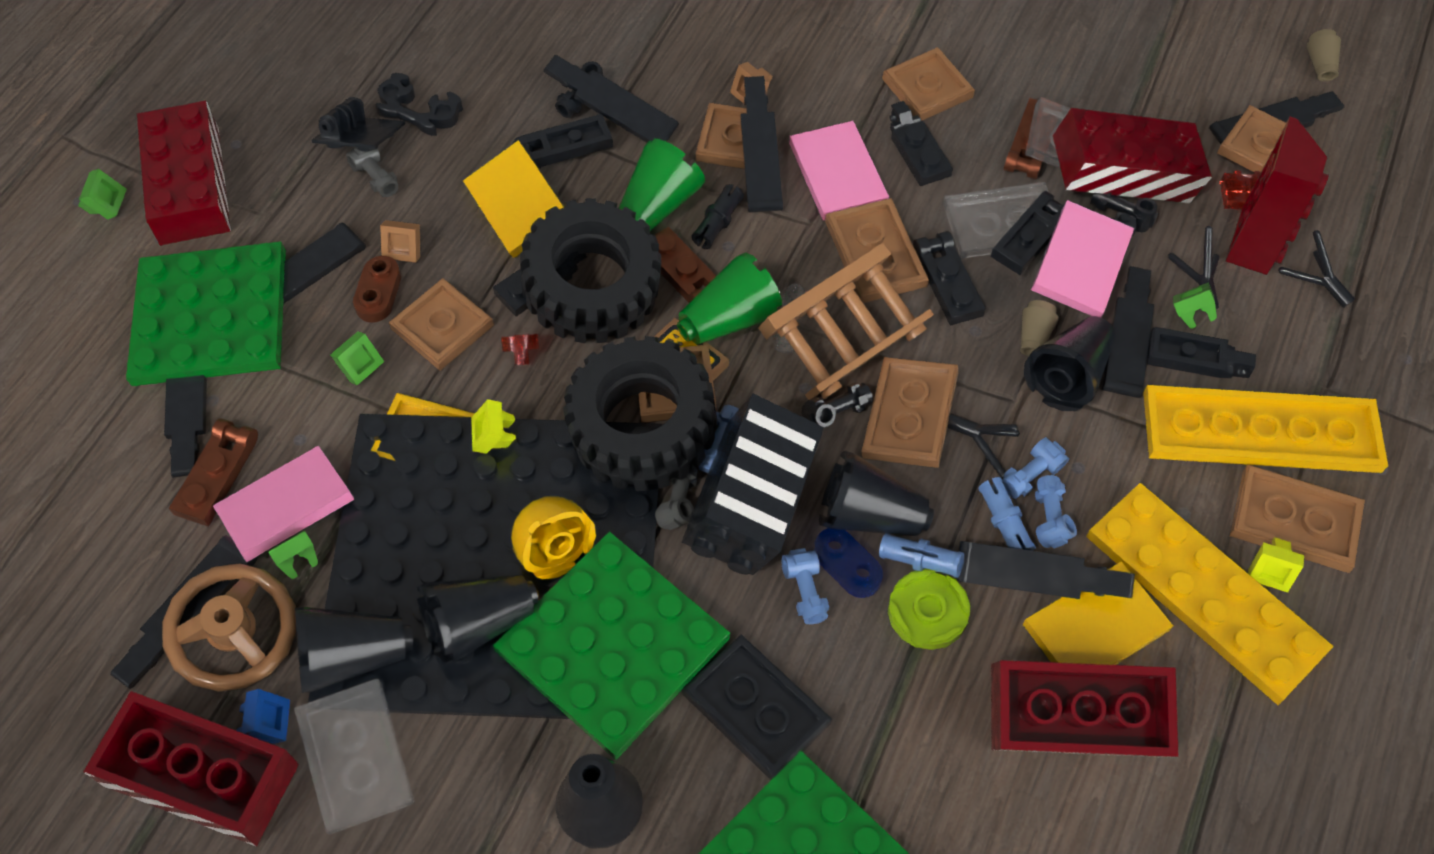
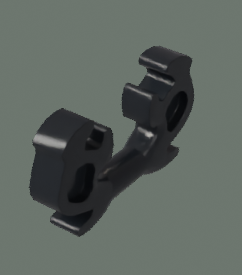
(399, 90)

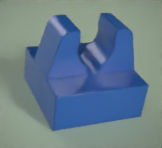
(265, 716)

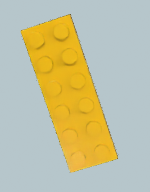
(1264, 429)
(1210, 593)

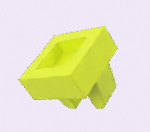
(488, 427)
(1276, 565)

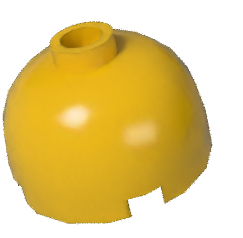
(551, 536)

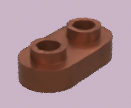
(377, 285)

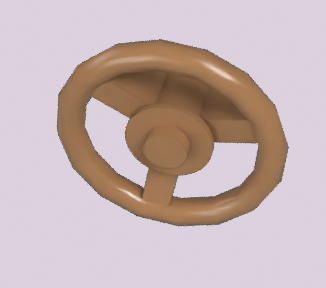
(228, 626)

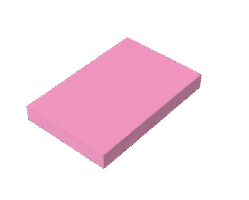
(837, 168)
(1083, 259)
(283, 503)

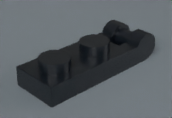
(567, 140)
(1028, 234)
(949, 279)

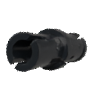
(717, 216)

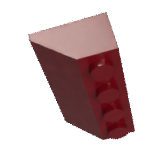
(1279, 200)

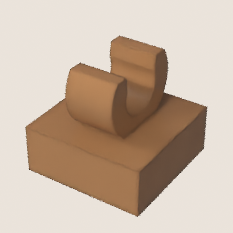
(747, 70)
(400, 241)

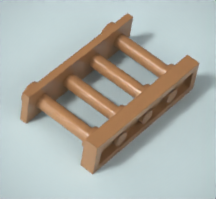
(814, 305)

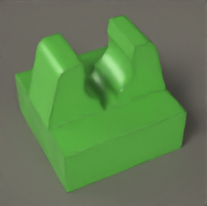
(101, 195)
(1195, 299)
(357, 358)
(284, 552)

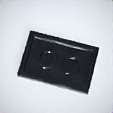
(756, 706)

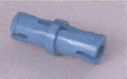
(1006, 515)
(921, 555)

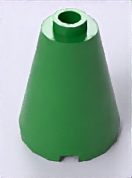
(660, 182)
(730, 302)

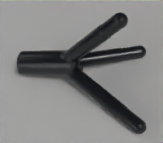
(1209, 266)
(1329, 281)
(975, 431)

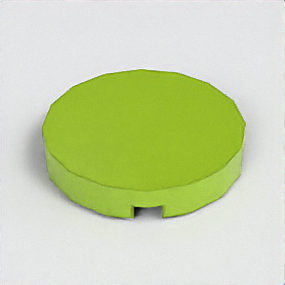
(928, 609)

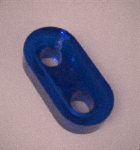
(845, 562)

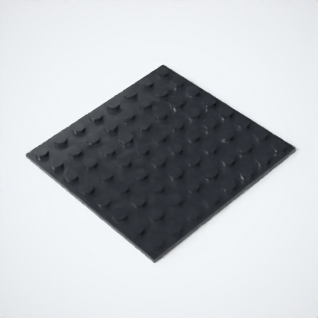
(452, 518)

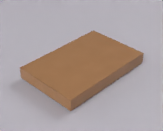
(866, 227)
(910, 412)
(1311, 517)

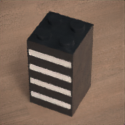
(753, 486)

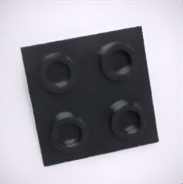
(349, 127)

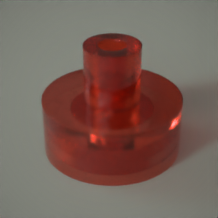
(520, 345)

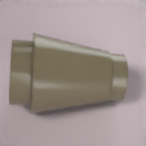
(1324, 52)
(1037, 325)

